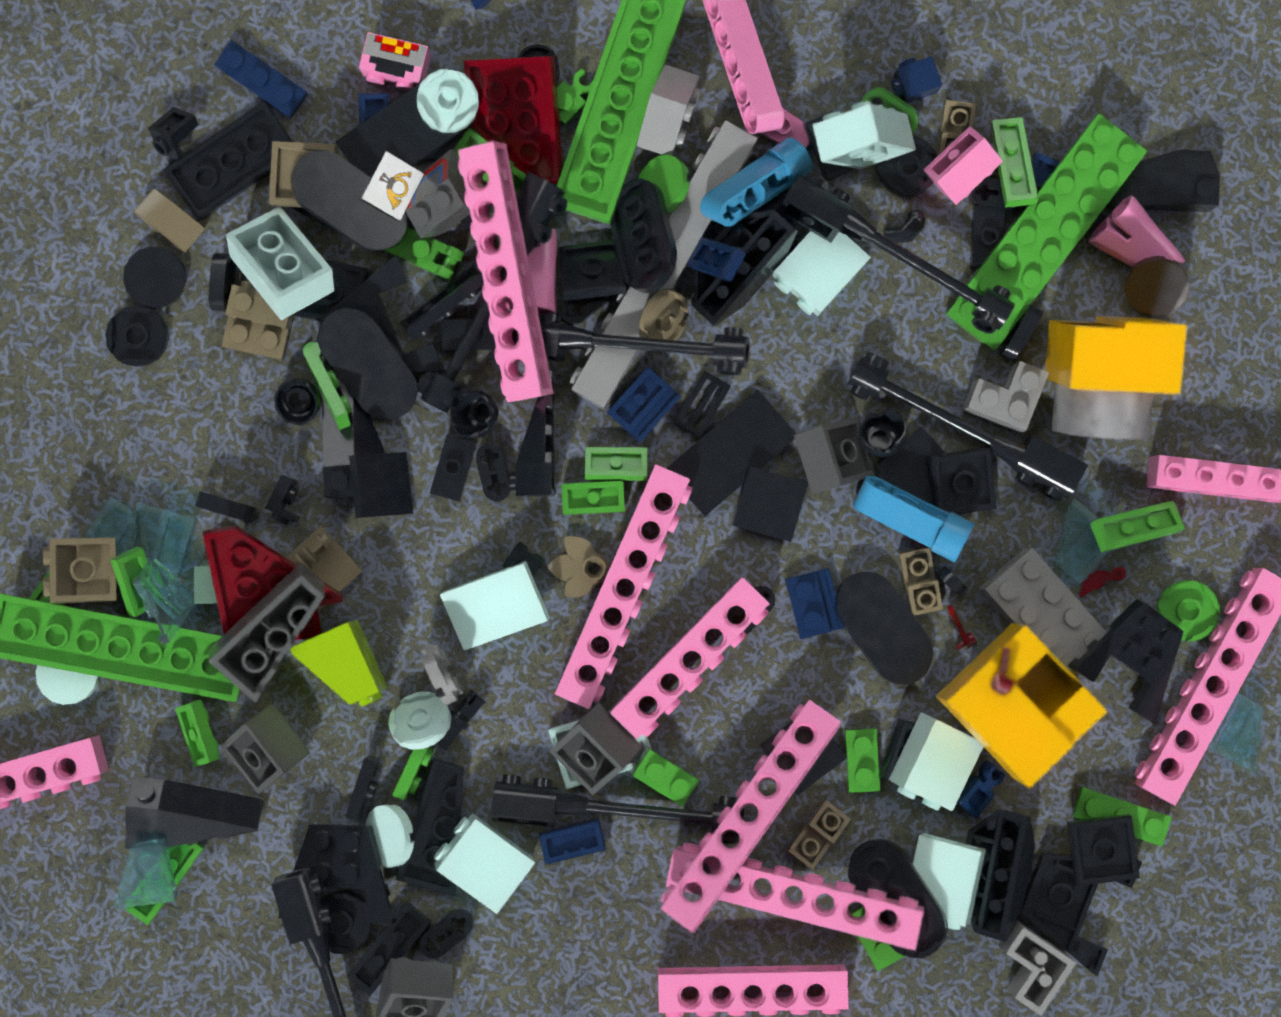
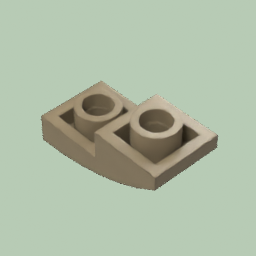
(955, 120)
(169, 220)
(920, 580)
(818, 835)

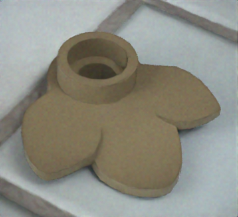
(574, 567)

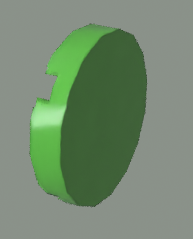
(670, 176)
(1183, 601)

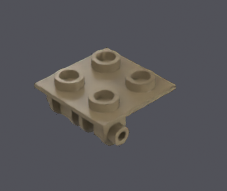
(326, 560)

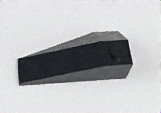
(1173, 183)
(340, 444)
(536, 457)
(186, 813)

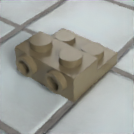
(283, 160)
(254, 325)
(80, 570)

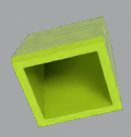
(344, 663)

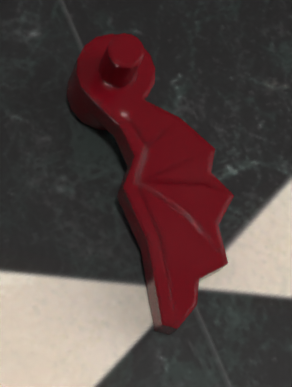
(1098, 579)
(967, 639)

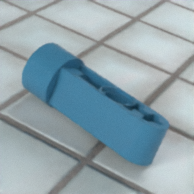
(757, 183)
(913, 517)

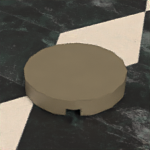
(664, 316)

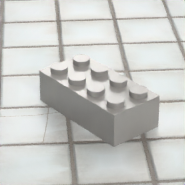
(1034, 596)

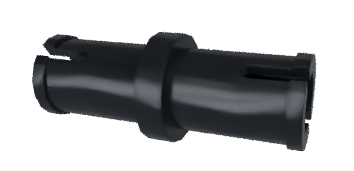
(461, 718)

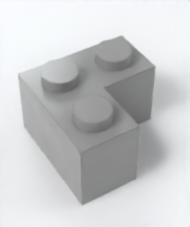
(668, 107)
(1011, 405)
(1042, 968)

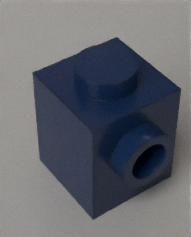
(916, 79)

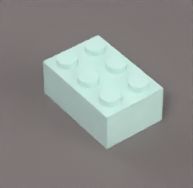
(863, 136)
(280, 263)

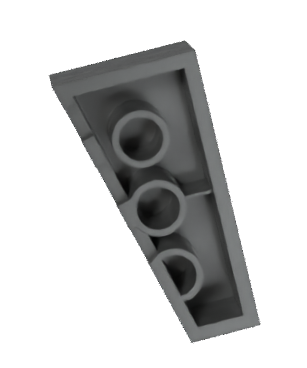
(267, 632)

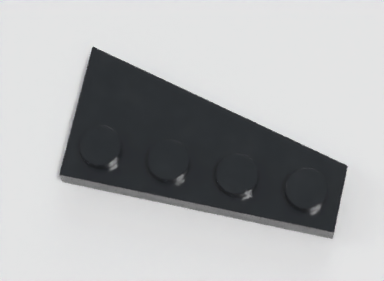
(433, 826)

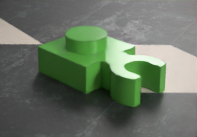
(570, 98)

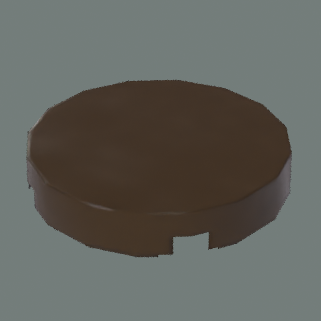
(1157, 286)

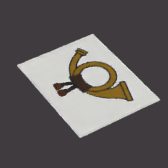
(392, 186)

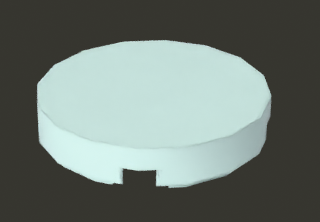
(447, 100)
(65, 686)
(419, 720)
(392, 834)

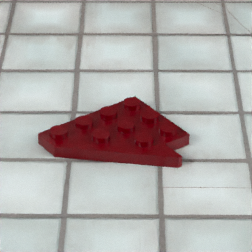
(520, 110)
(246, 572)

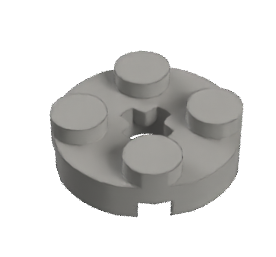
(436, 666)

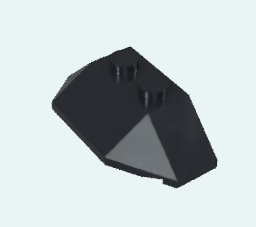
(766, 242)
(1004, 871)

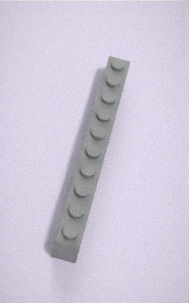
(607, 365)

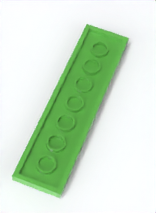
(617, 106)
(1054, 225)
(110, 647)

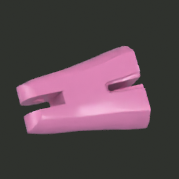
(1132, 235)
(543, 274)

